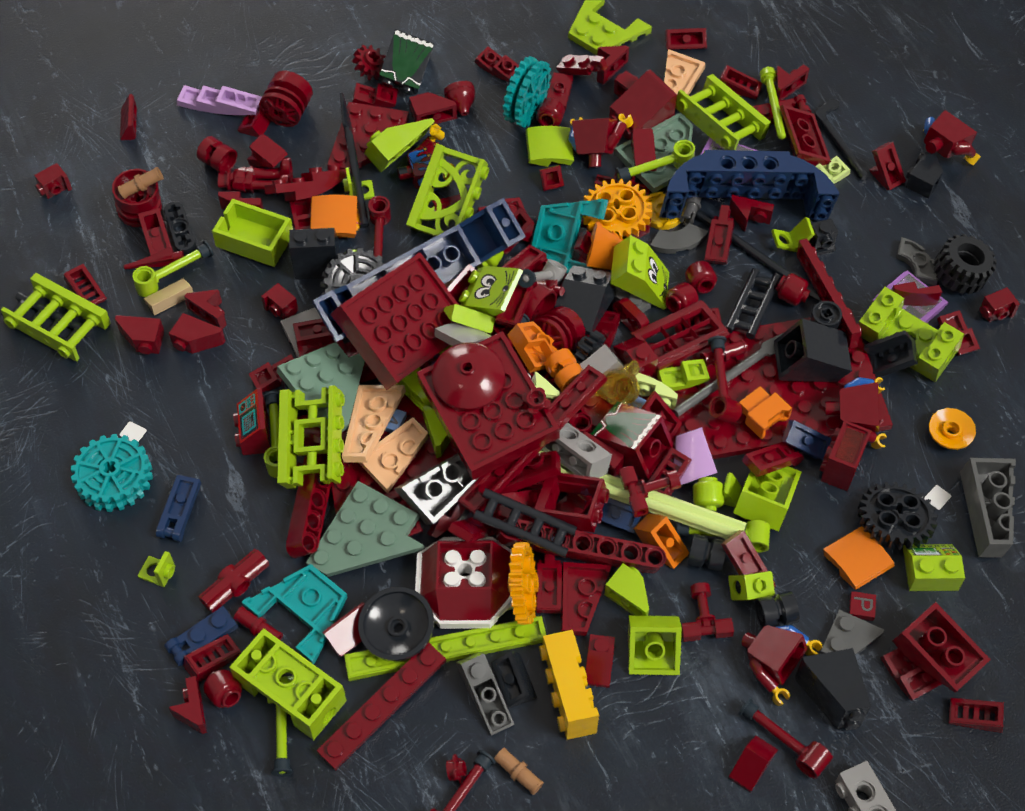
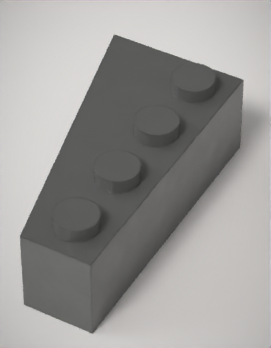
(436, 489)
(990, 503)

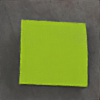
(549, 145)

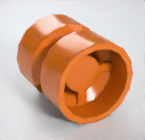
(562, 367)

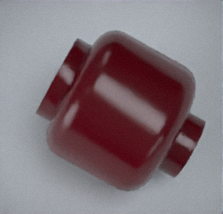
(550, 112)
(701, 276)
(793, 289)
(681, 296)
(222, 689)

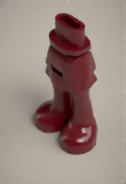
(245, 178)

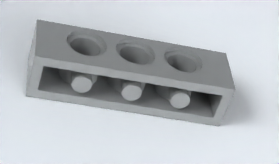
(580, 453)
(862, 779)

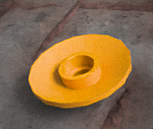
(956, 422)

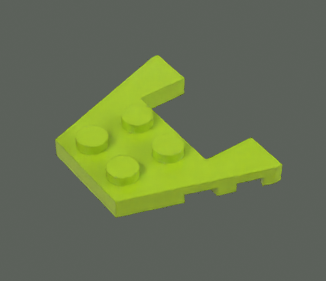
(595, 31)

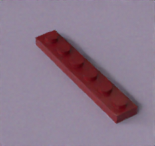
(826, 290)
(381, 706)

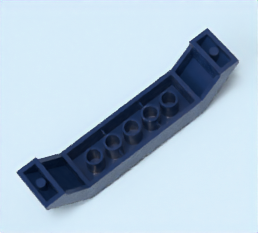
(448, 254)

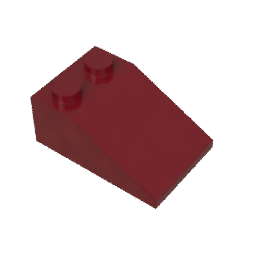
(941, 648)

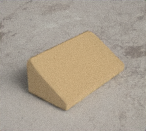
(168, 296)

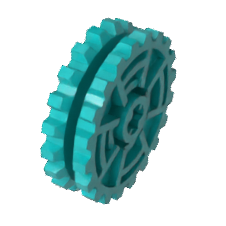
(526, 91)
(111, 472)

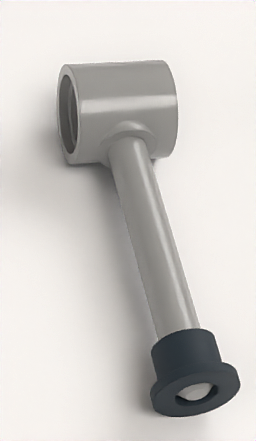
(552, 271)

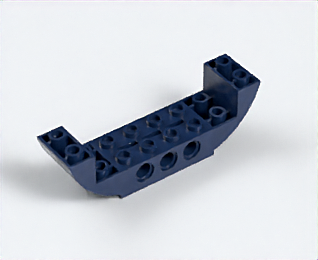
(750, 176)

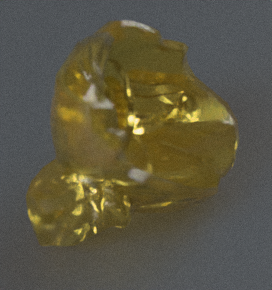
(618, 380)

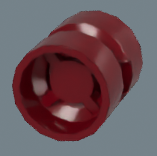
(216, 154)

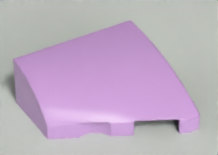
(695, 446)

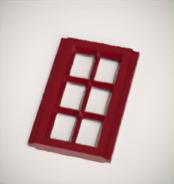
(674, 319)

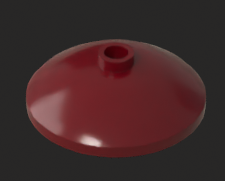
(470, 388)

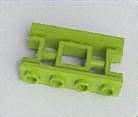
(292, 437)

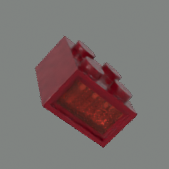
(844, 455)

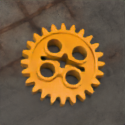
(626, 209)
(523, 583)

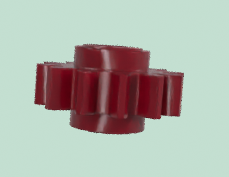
(368, 61)

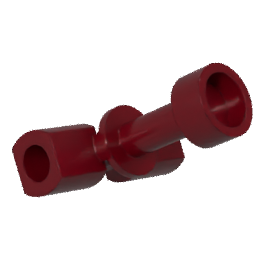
(639, 489)
(705, 623)

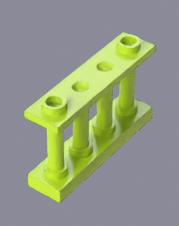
(732, 104)
(59, 297)

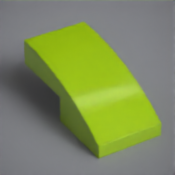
(685, 376)

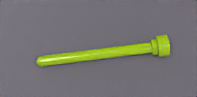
(768, 77)

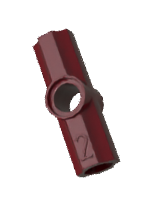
(233, 580)

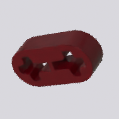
(631, 315)

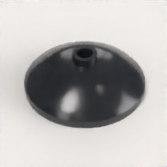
(391, 609)

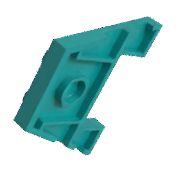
(559, 228)
(310, 598)

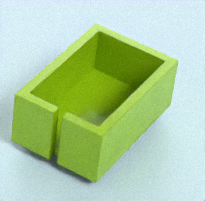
(252, 232)

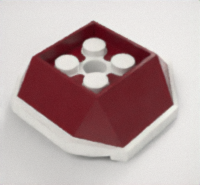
(469, 599)

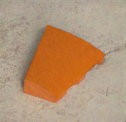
(602, 247)
(531, 345)

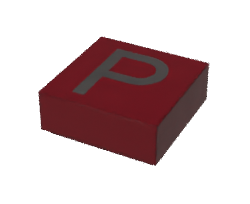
(862, 605)

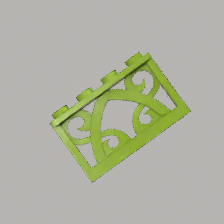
(437, 166)

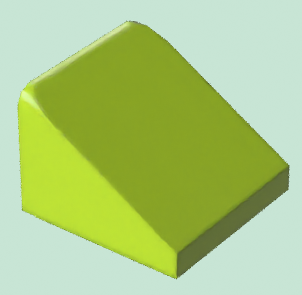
(731, 490)

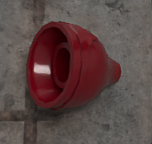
(462, 93)

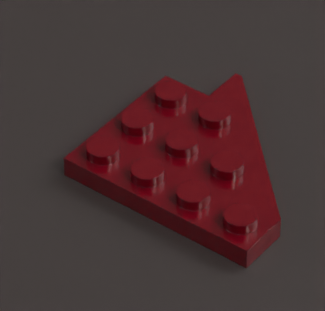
(365, 122)

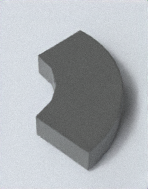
(680, 240)
(918, 260)

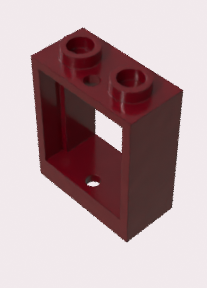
(579, 485)

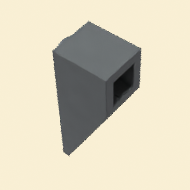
(485, 692)

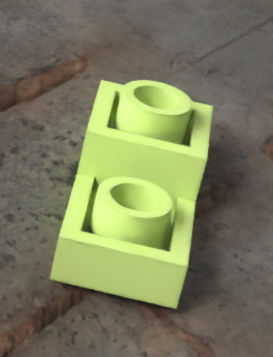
(835, 170)
(650, 384)

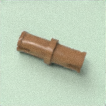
(140, 182)
(518, 771)

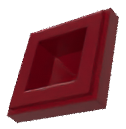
(551, 177)

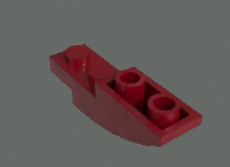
(309, 184)

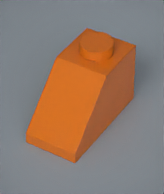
(659, 532)

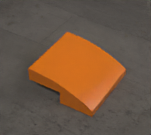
(336, 213)
(858, 557)

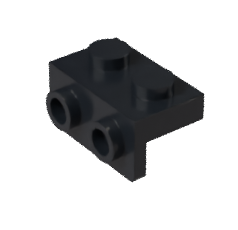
(892, 353)

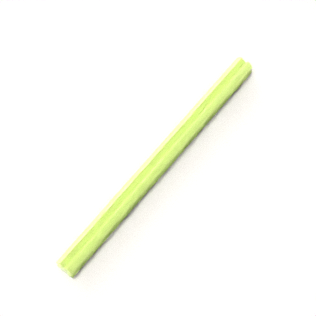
(676, 509)

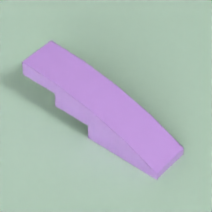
(223, 101)

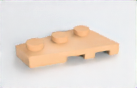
(682, 72)
(395, 453)

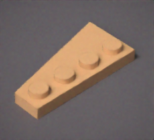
(369, 419)

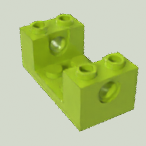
(933, 346)
(309, 698)

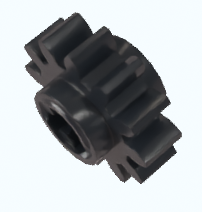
(589, 345)

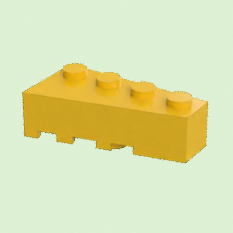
(569, 682)

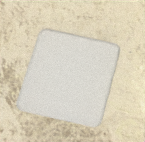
(133, 431)
(938, 497)

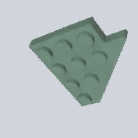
(665, 137)
(322, 369)
(365, 533)

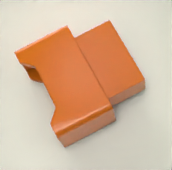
(764, 410)

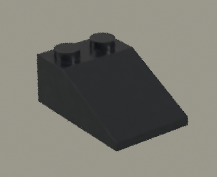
(587, 294)

